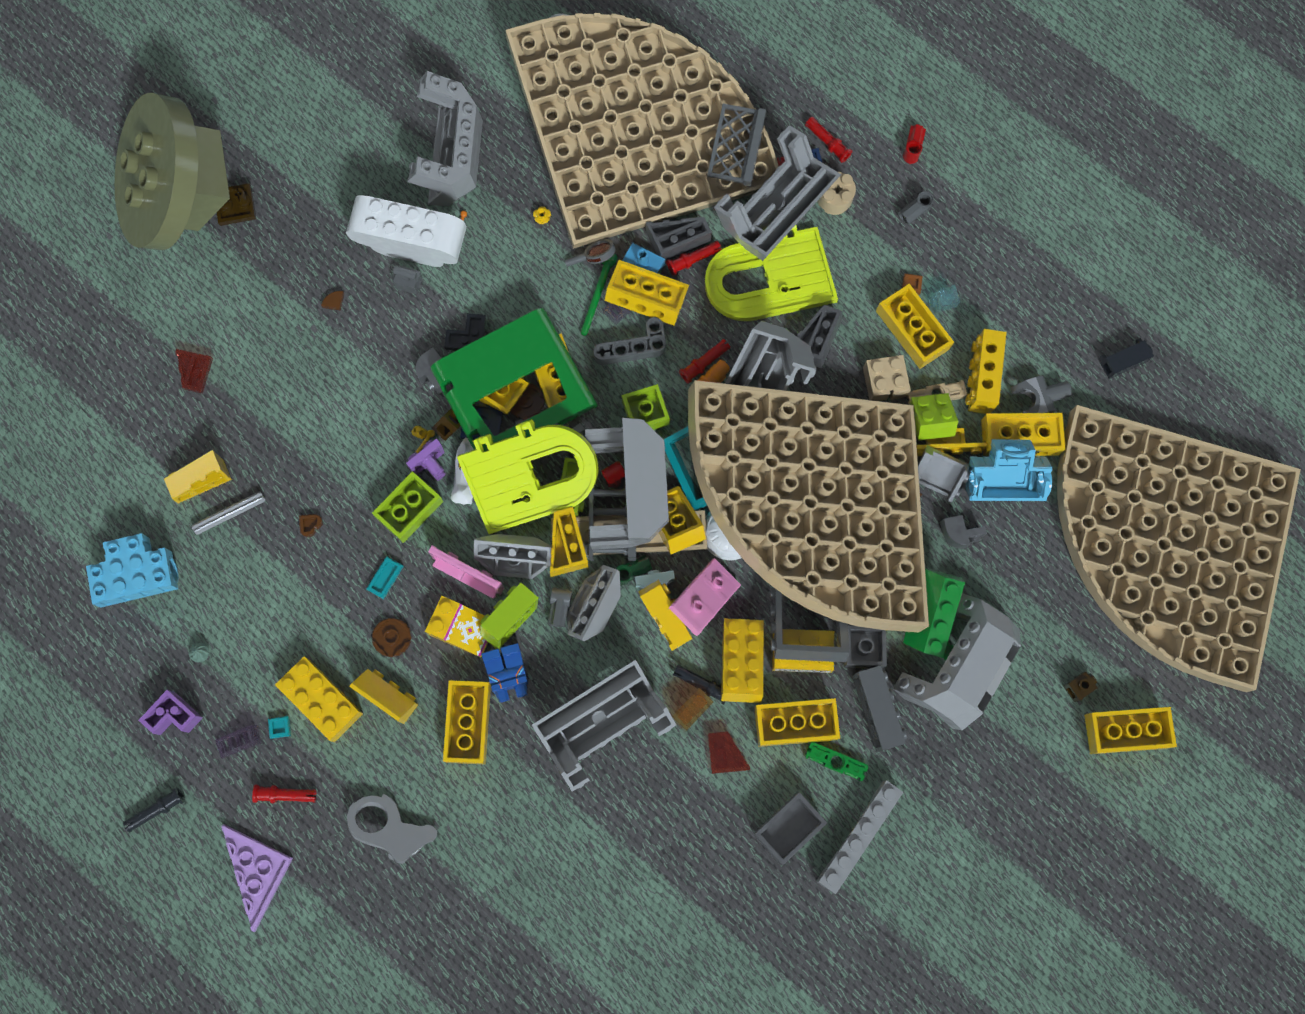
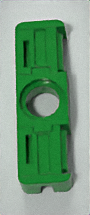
(824, 755)

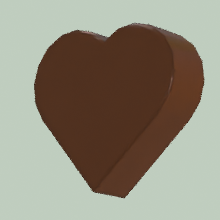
(309, 524)

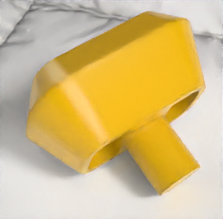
(419, 432)

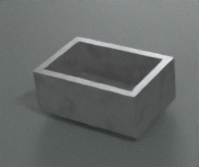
(790, 828)

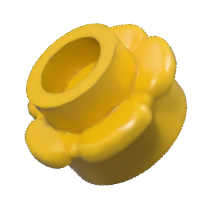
(542, 219)

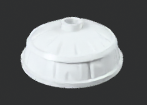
(717, 542)

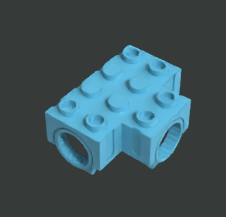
(1009, 473)
(131, 571)

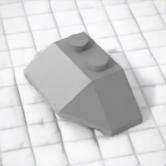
(512, 555)
(594, 603)

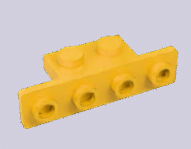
(954, 444)

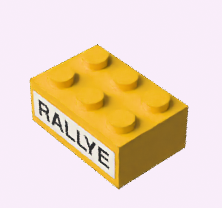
(809, 638)

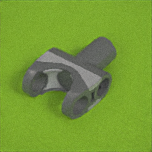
(1041, 394)

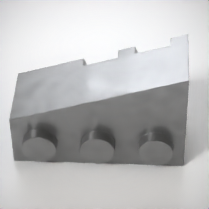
(678, 236)
(821, 333)

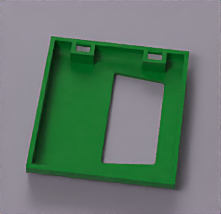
(503, 359)

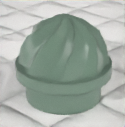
(199, 652)

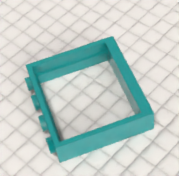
(681, 470)

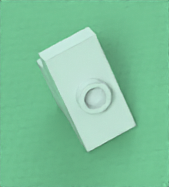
(645, 580)

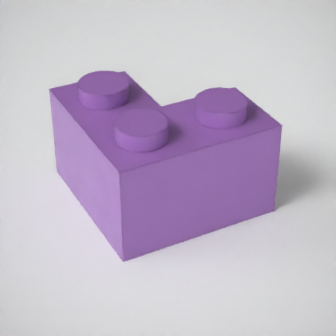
(167, 710)

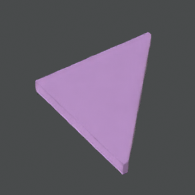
(257, 872)

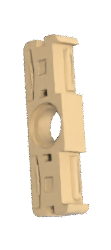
(955, 390)

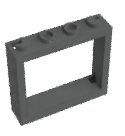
(805, 652)

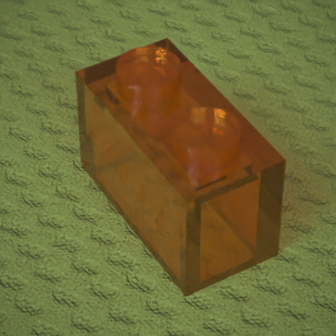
(692, 710)

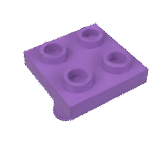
(427, 460)

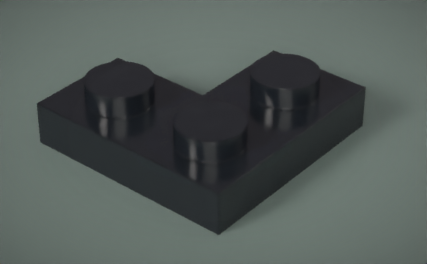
(473, 331)

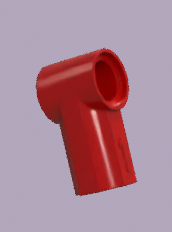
(914, 144)
(614, 474)

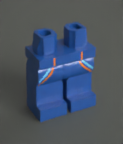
(506, 678)

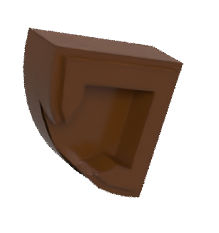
(333, 300)

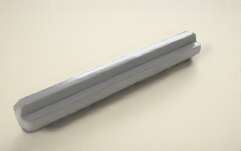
(228, 513)

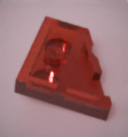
(193, 370)
(724, 754)

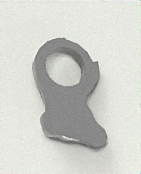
(397, 838)

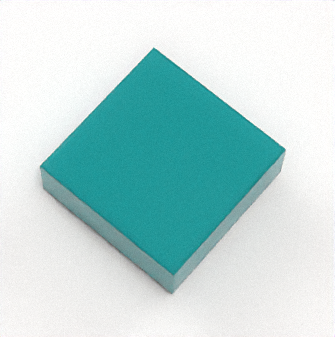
(279, 727)

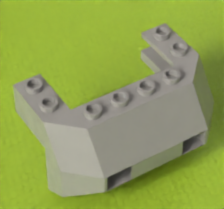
(455, 145)
(781, 199)
(772, 359)
(644, 483)
(971, 668)
(598, 718)

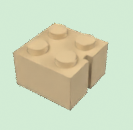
(885, 376)

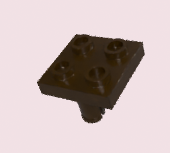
(239, 206)

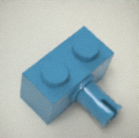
(645, 259)

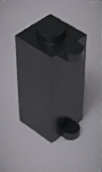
(1126, 359)

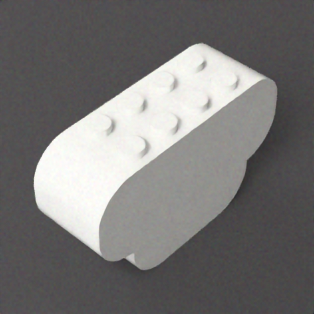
(406, 231)

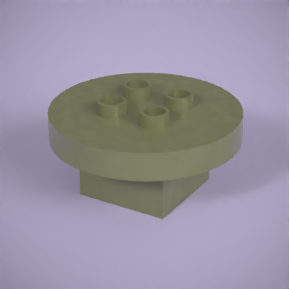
(166, 173)

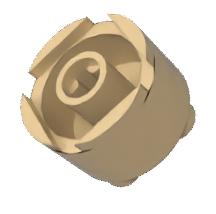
(839, 195)

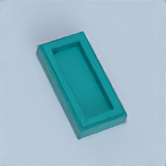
(384, 577)

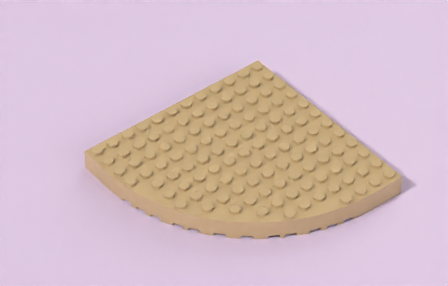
(629, 121)
(817, 497)
(1176, 540)

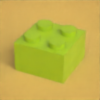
(647, 405)
(934, 416)

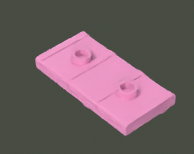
(474, 578)
(704, 596)

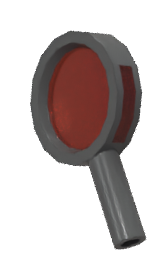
(594, 253)

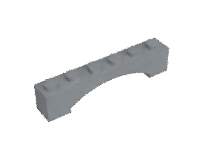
(860, 837)

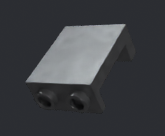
(942, 472)

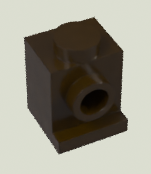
(446, 425)
(1075, 688)

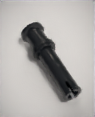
(711, 688)
(162, 805)

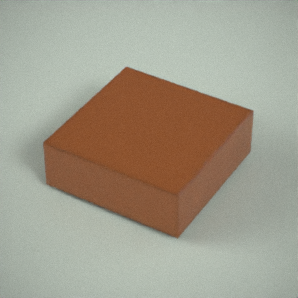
(914, 280)

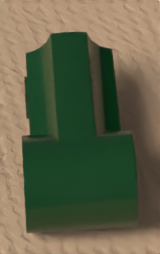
(635, 568)

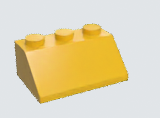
(385, 695)

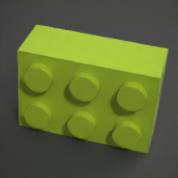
(407, 507)
(508, 615)

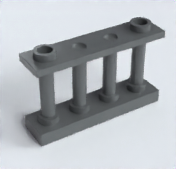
(630, 551)

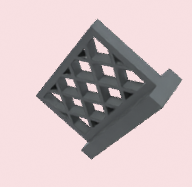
(752, 148)

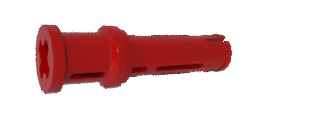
(834, 144)
(686, 260)
(697, 366)
(274, 794)

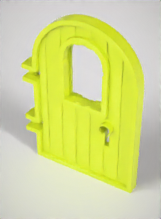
(790, 265)
(507, 475)

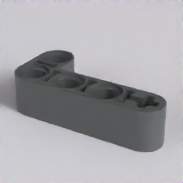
(629, 344)

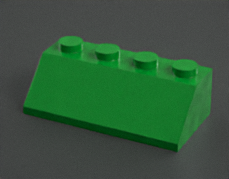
(942, 603)

